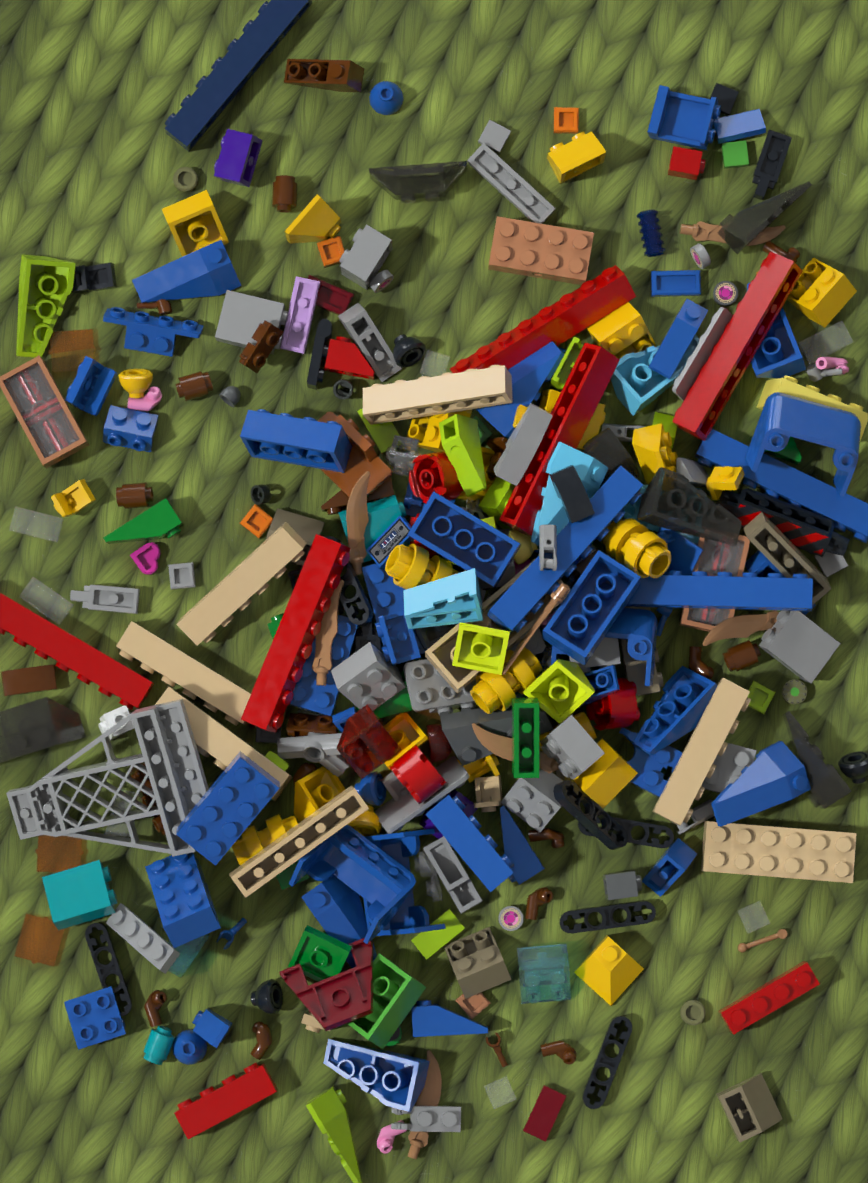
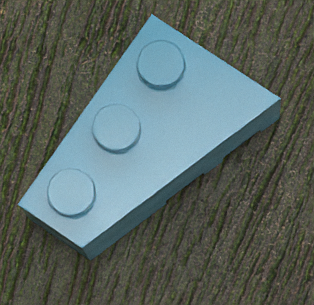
(444, 601)

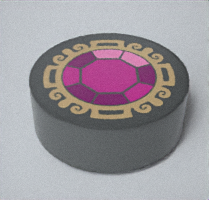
(725, 293)

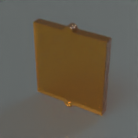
(70, 349)
(58, 853)
(39, 940)

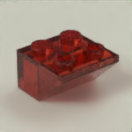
(366, 742)

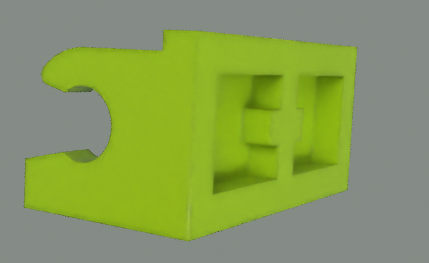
(566, 364)

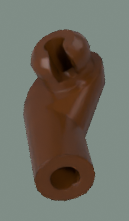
(697, 664)
(556, 837)
(536, 900)
(153, 1006)
(263, 1038)
(561, 1049)

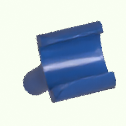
(665, 614)
(229, 935)

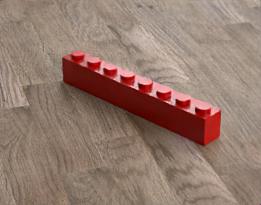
(555, 322)
(737, 345)
(568, 424)
(296, 633)
(73, 654)

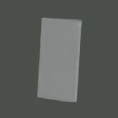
(693, 471)

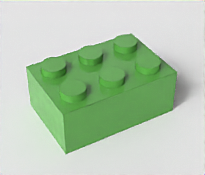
(393, 998)

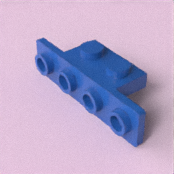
(151, 333)

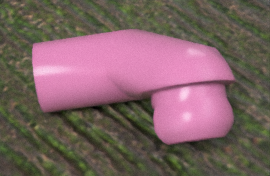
(832, 363)
(147, 402)
(386, 1138)

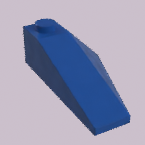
(192, 276)
(677, 711)
(338, 912)

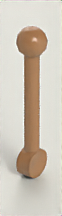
(782, 934)

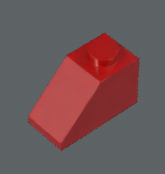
(347, 359)

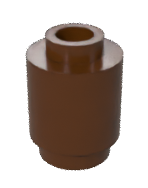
(284, 193)
(194, 385)
(134, 495)
(741, 656)

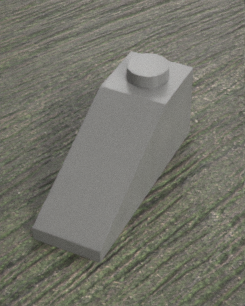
(369, 341)

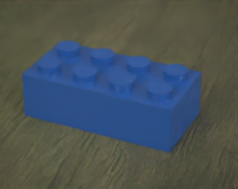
(296, 440)
(464, 539)
(385, 596)
(591, 607)
(324, 698)
(228, 808)
(469, 842)
(182, 898)

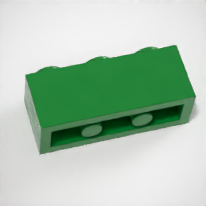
(525, 737)

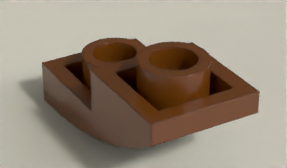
(28, 680)

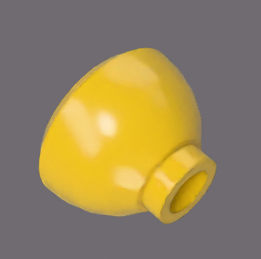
(135, 381)
(367, 823)

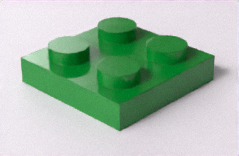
(320, 954)

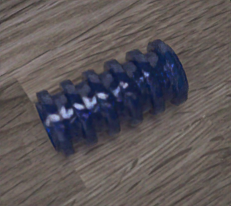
(651, 233)

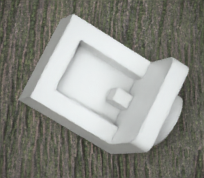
(113, 717)

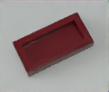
(332, 297)
(544, 1113)

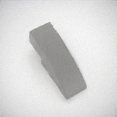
(523, 444)
(452, 874)

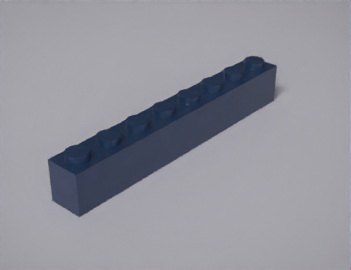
(234, 70)

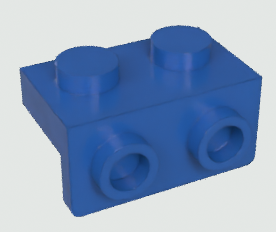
(90, 386)
(130, 428)
(400, 641)

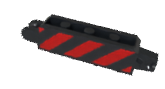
(802, 527)

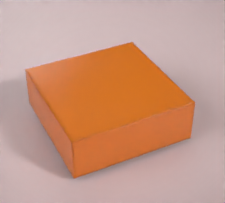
(566, 120)
(331, 251)
(257, 521)

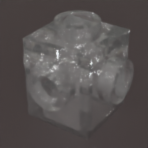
(402, 454)

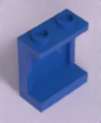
(683, 118)

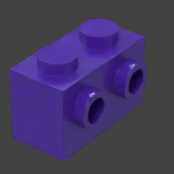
(237, 157)

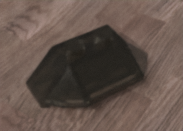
(418, 181)
(37, 728)

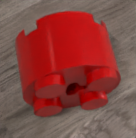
(435, 474)
(616, 709)
(418, 774)

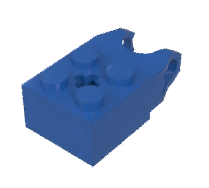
(649, 767)

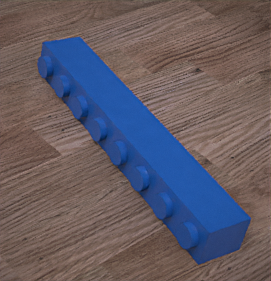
(788, 484)
(572, 543)
(725, 591)

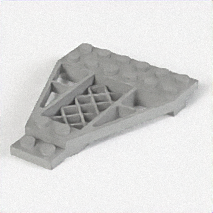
(170, 765)

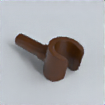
(164, 306)
(497, 1048)

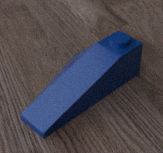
(778, 352)
(526, 382)
(767, 782)
(384, 1074)

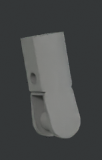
(621, 430)
(548, 544)
(700, 814)

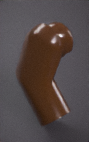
(792, 254)
(304, 770)

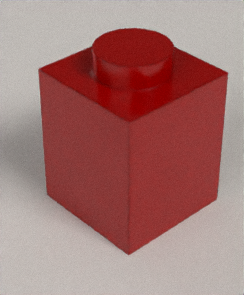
(686, 163)

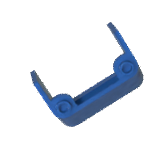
(812, 422)
(641, 631)
(364, 870)
(408, 917)

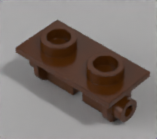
(267, 338)
(302, 724)

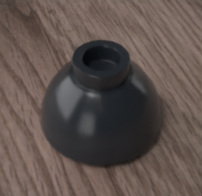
(408, 350)
(855, 766)
(268, 997)

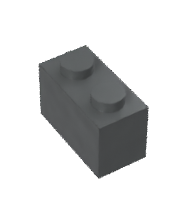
(621, 885)

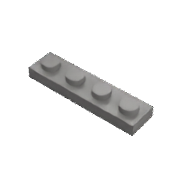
(510, 184)
(143, 938)

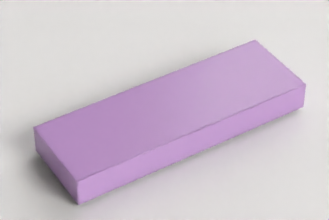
(300, 315)

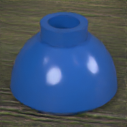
(386, 98)
(372, 789)
(189, 1047)

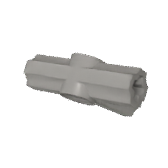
(315, 748)

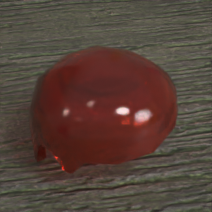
(438, 743)

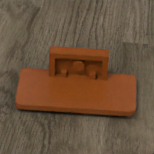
(361, 459)

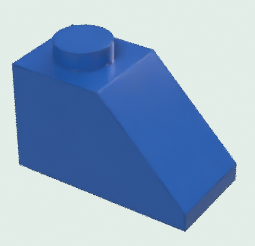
(669, 867)
(211, 1026)

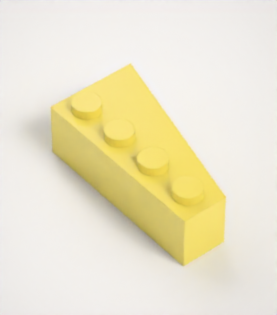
(789, 386)

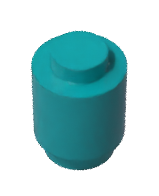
(158, 1045)

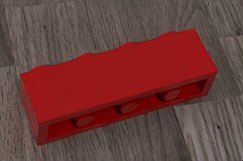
(769, 997)
(226, 1100)

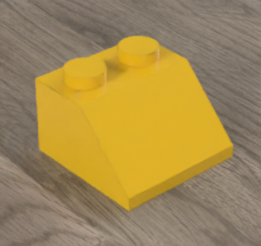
(576, 156)
(194, 223)

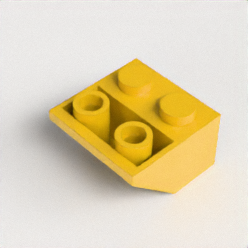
(821, 292)
(622, 332)
(427, 429)
(653, 450)

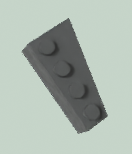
(462, 738)

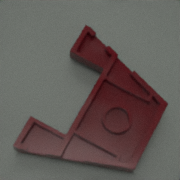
(340, 996)

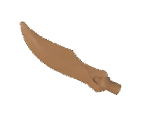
(704, 231)
(357, 521)
(557, 597)
(741, 626)
(323, 654)
(502, 747)
(429, 1097)

